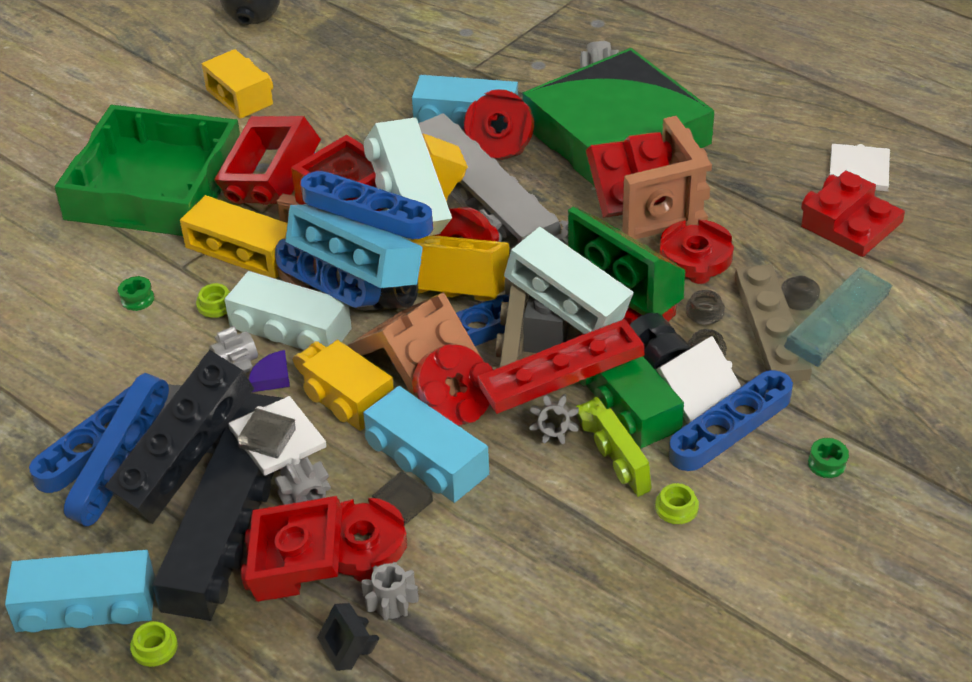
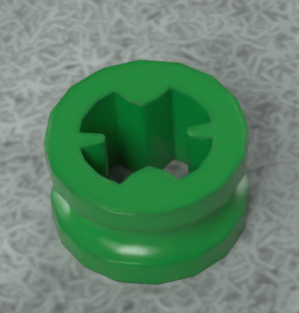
(136, 293)
(822, 449)

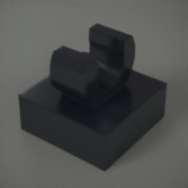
(346, 637)

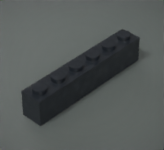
(213, 528)

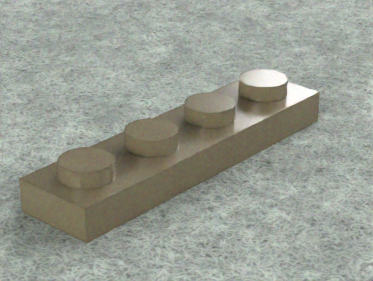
(770, 320)
(510, 344)

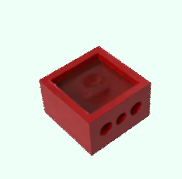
(343, 158)

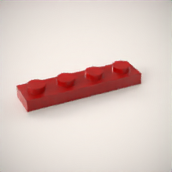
(560, 366)

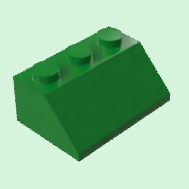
(652, 278)

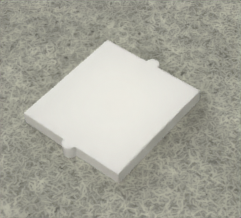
(864, 161)
(700, 378)
(303, 442)

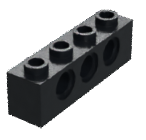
(180, 436)

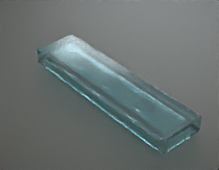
(838, 317)

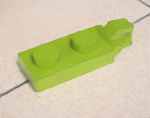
(614, 440)

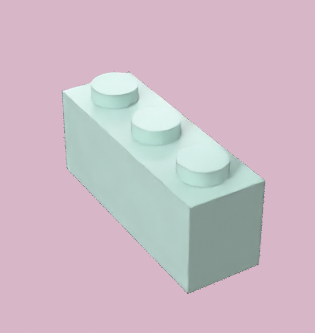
(406, 167)
(567, 282)
(286, 312)

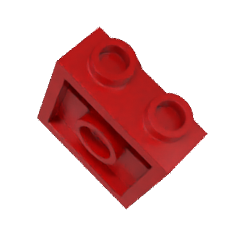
(617, 159)
(850, 213)
(292, 547)

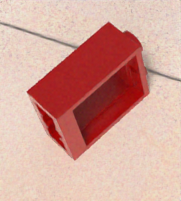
(289, 135)

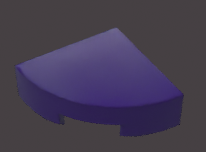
(270, 372)

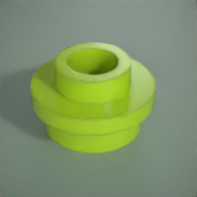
(212, 300)
(677, 504)
(150, 635)

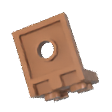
(680, 181)
(415, 334)

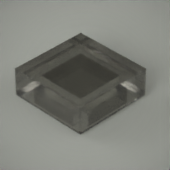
(266, 433)
(406, 495)

